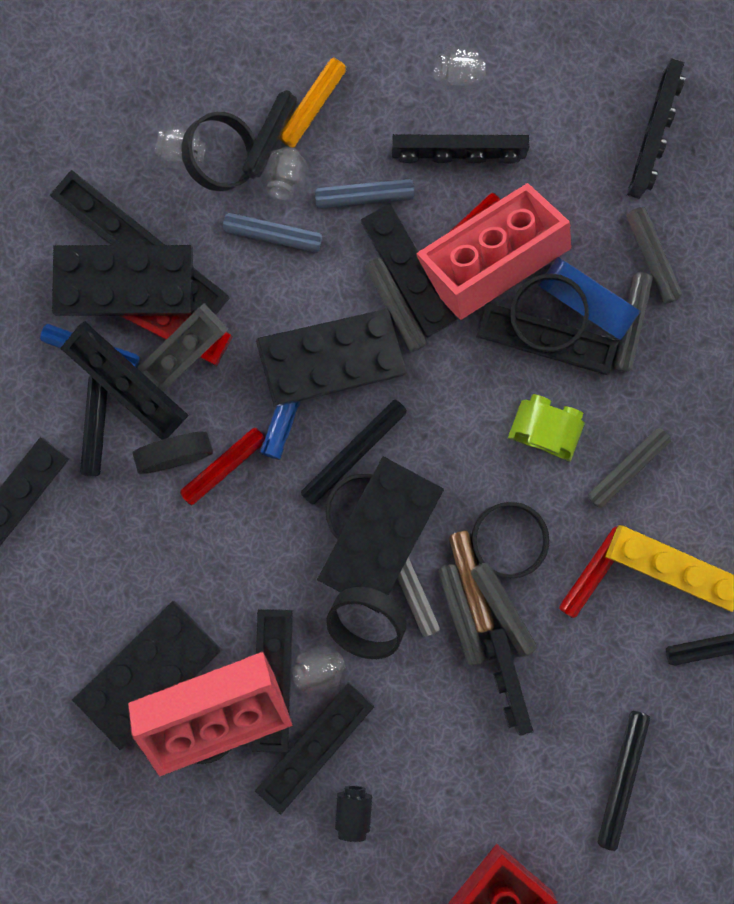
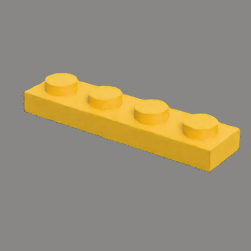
(672, 567)

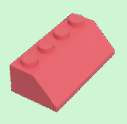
(495, 250)
(209, 714)

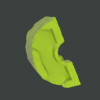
(547, 427)

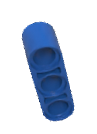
(604, 307)

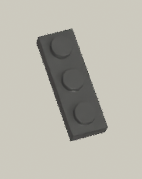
(183, 347)

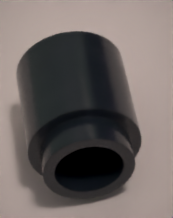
(353, 814)

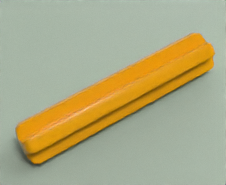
(312, 102)

